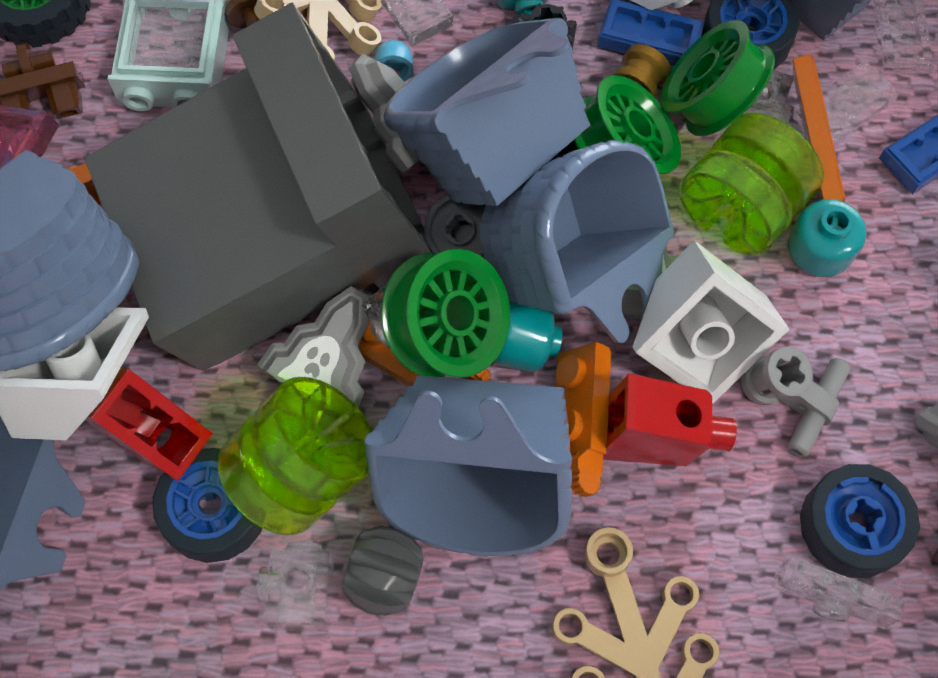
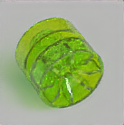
(754, 177)
(295, 456)

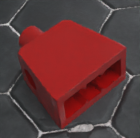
(137, 414)
(663, 423)

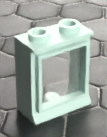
(168, 51)

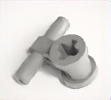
(795, 388)

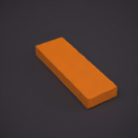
(817, 125)

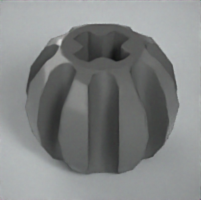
(382, 571)

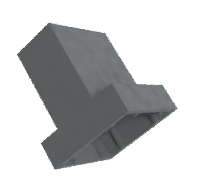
(257, 198)

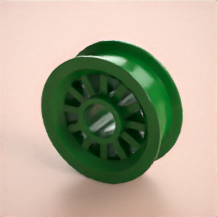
(718, 78)
(633, 115)
(417, 319)

